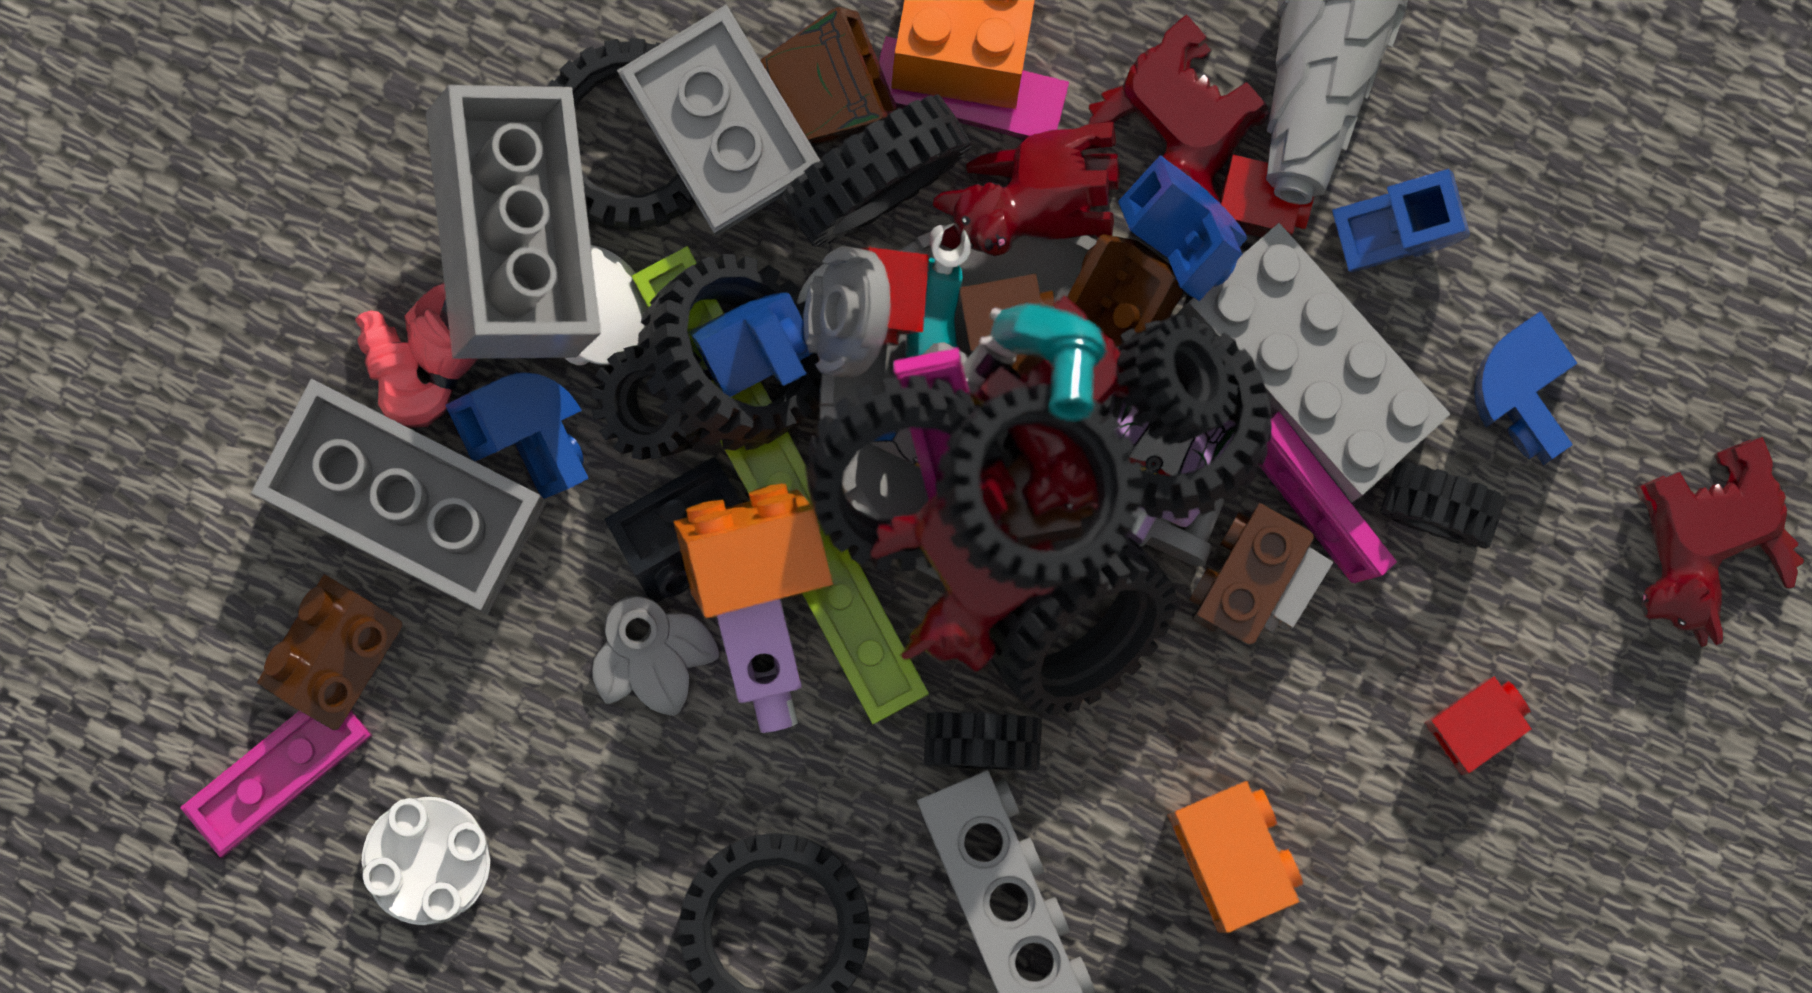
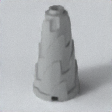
(1323, 74)

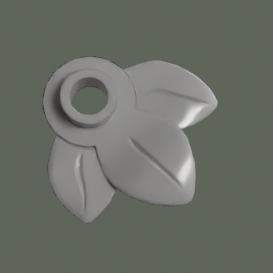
(657, 662)

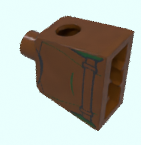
(831, 78)

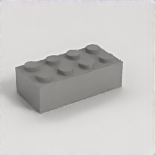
(512, 222)
(1321, 362)
(399, 496)

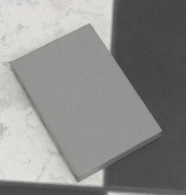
(719, 119)

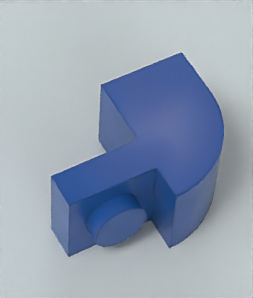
(1406, 222)
(1184, 225)
(754, 343)
(1509, 385)
(528, 413)

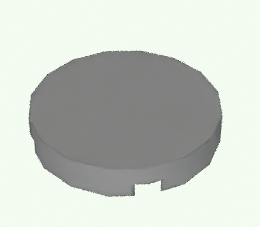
(847, 312)

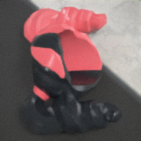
(396, 362)

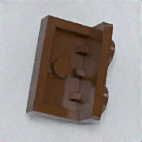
(1124, 287)
(1254, 574)
(329, 652)

